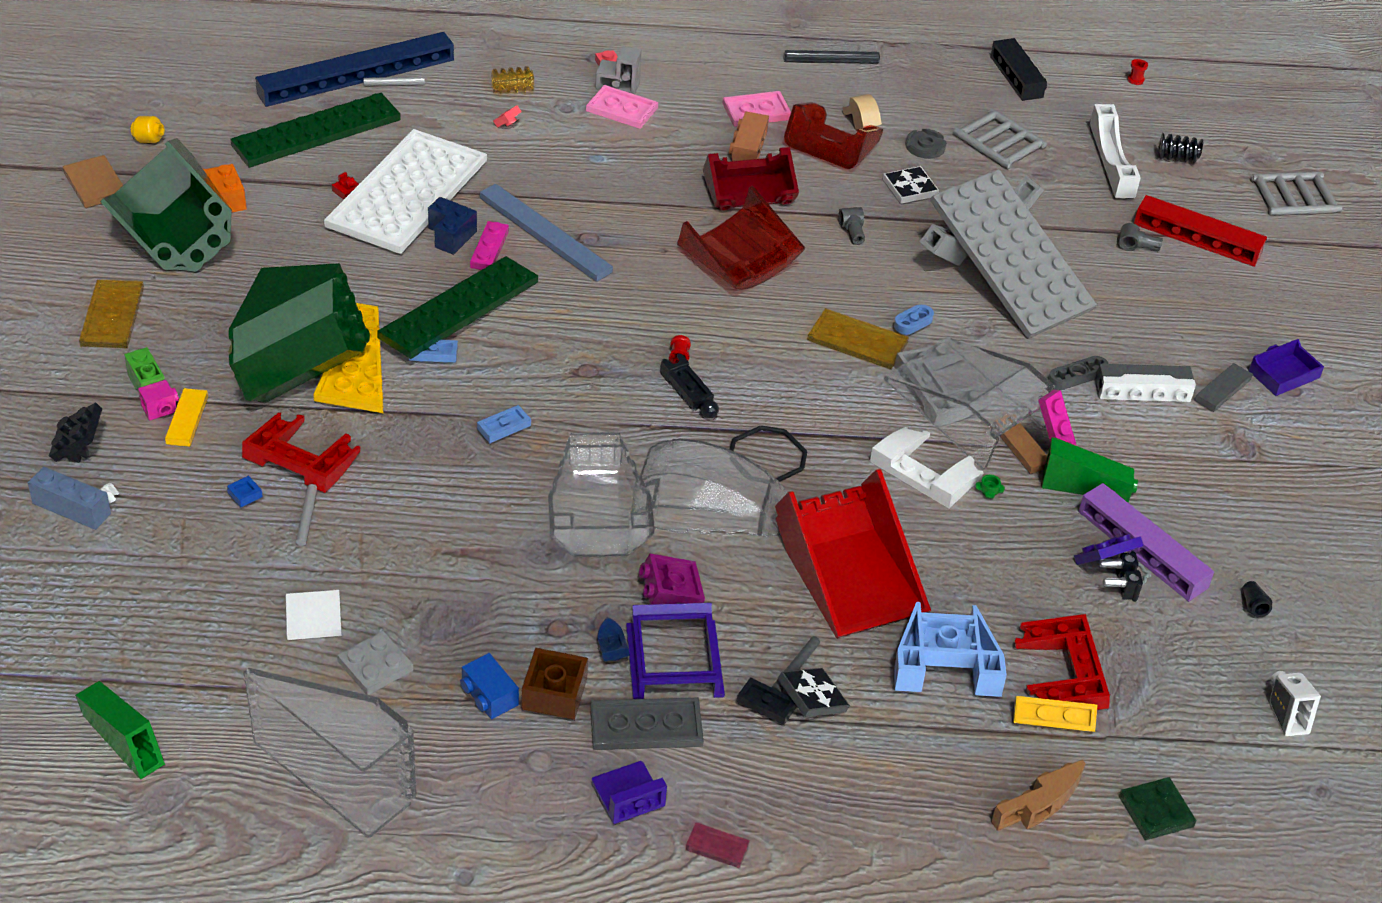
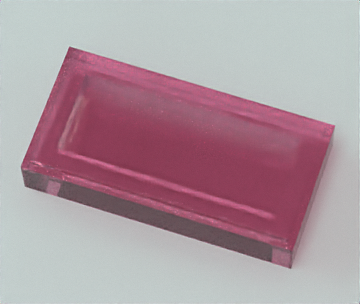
(717, 845)

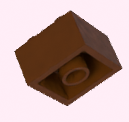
(554, 683)

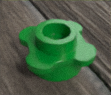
(990, 486)

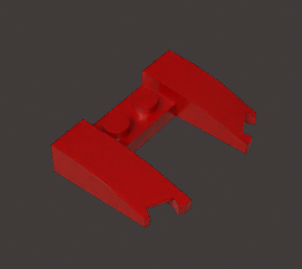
(271, 445)
(1075, 636)

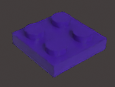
(1108, 548)

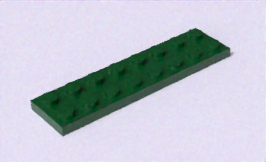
(315, 129)
(457, 307)

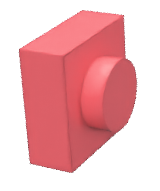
(606, 55)
(507, 117)

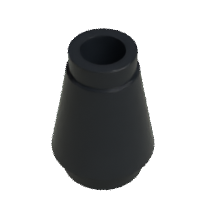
(1257, 600)

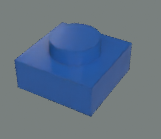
(244, 491)

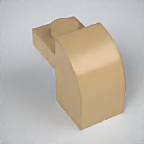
(864, 111)

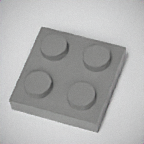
(375, 663)

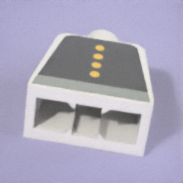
(1293, 702)

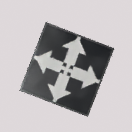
(813, 692)

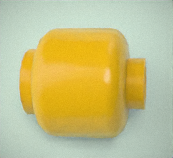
(147, 129)

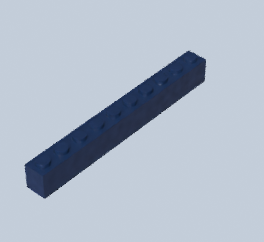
(353, 68)

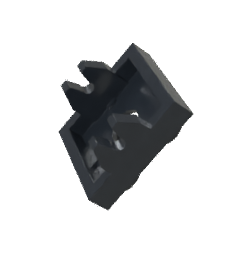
(82, 427)

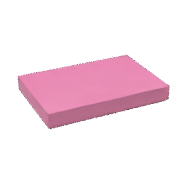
(762, 103)
(622, 106)

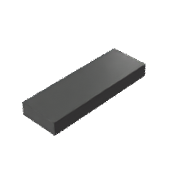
(1223, 387)

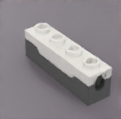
(1145, 382)

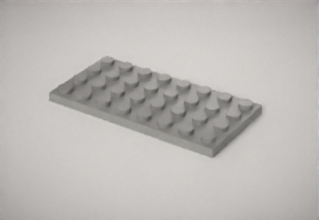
(1013, 253)

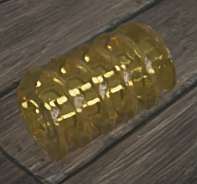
(512, 79)

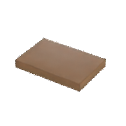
(92, 180)

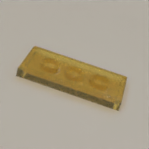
(111, 314)
(857, 338)

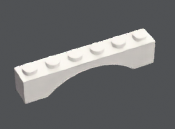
(1105, 127)

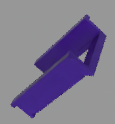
(640, 678)

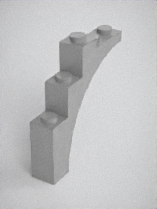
(944, 243)

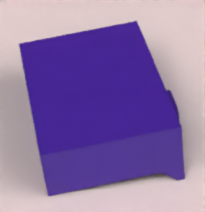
(1285, 367)

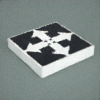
(910, 184)

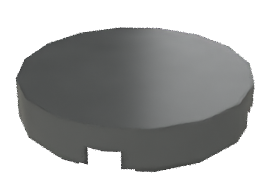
(926, 143)

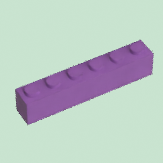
(1160, 551)

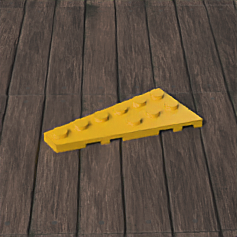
(359, 379)

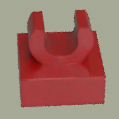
(344, 185)

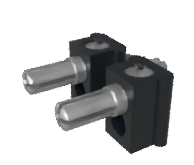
(1129, 577)

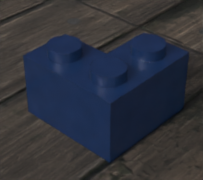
(451, 223)

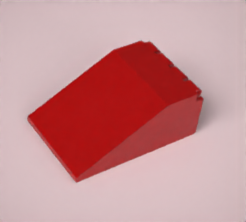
(852, 556)

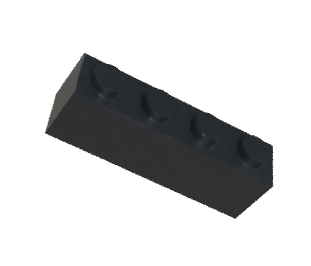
(1018, 69)

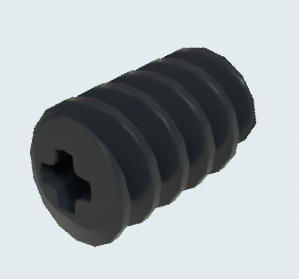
(1180, 148)

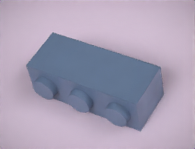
(69, 498)

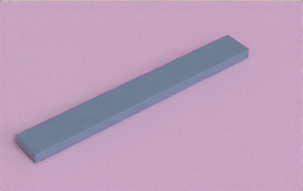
(546, 232)

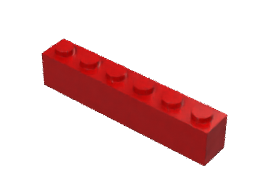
(1200, 230)

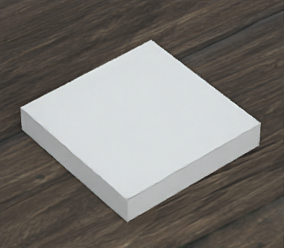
(313, 614)

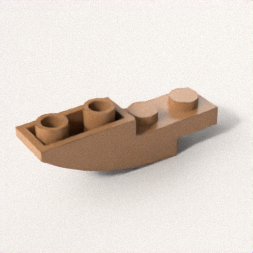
(1048, 796)

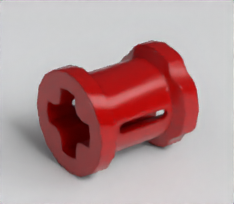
(1137, 72)
(681, 345)

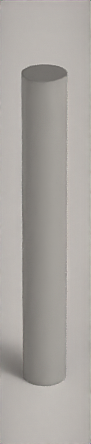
(387, 81)
(306, 515)

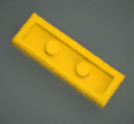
(186, 417)
(1055, 713)

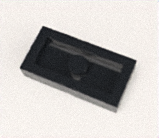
(766, 701)

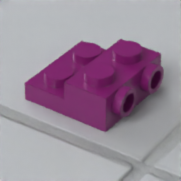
(671, 580)

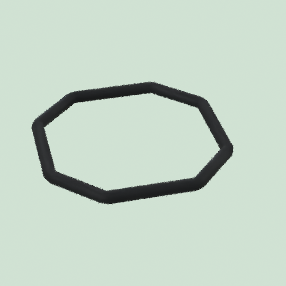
(777, 430)

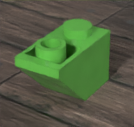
(142, 368)

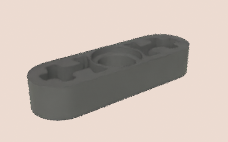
(1064, 377)

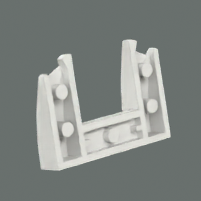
(893, 457)

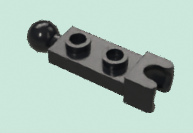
(689, 386)

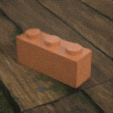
(749, 136)

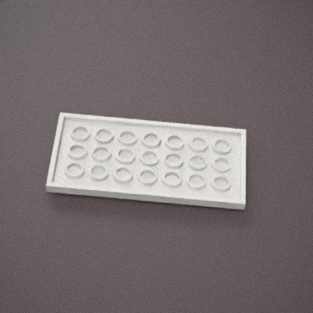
(395, 197)

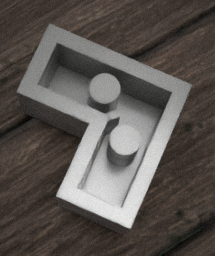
(623, 73)

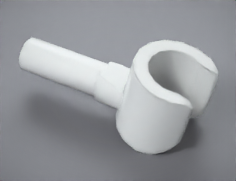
(111, 491)

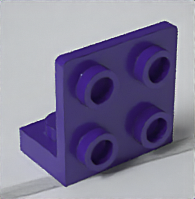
(629, 791)

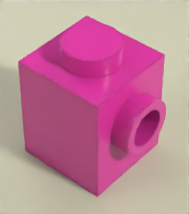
(158, 399)

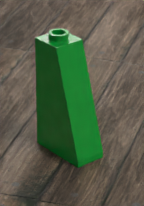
(1080, 471)
(121, 728)

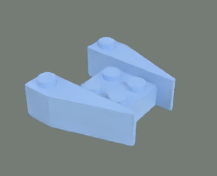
(949, 642)

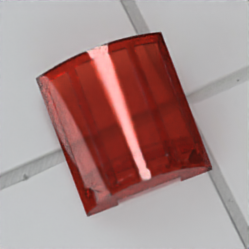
(746, 246)

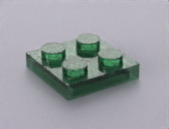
(1157, 808)

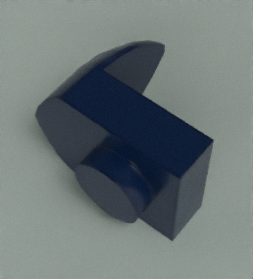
(612, 641)

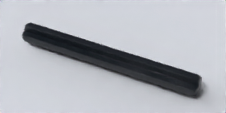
(831, 56)

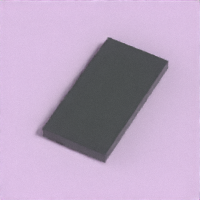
(646, 723)

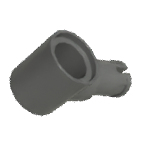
(853, 221)
(1133, 238)

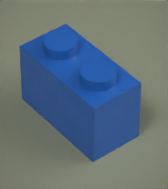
(489, 686)

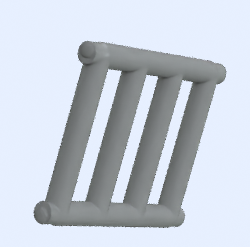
(992, 152)
(1293, 207)

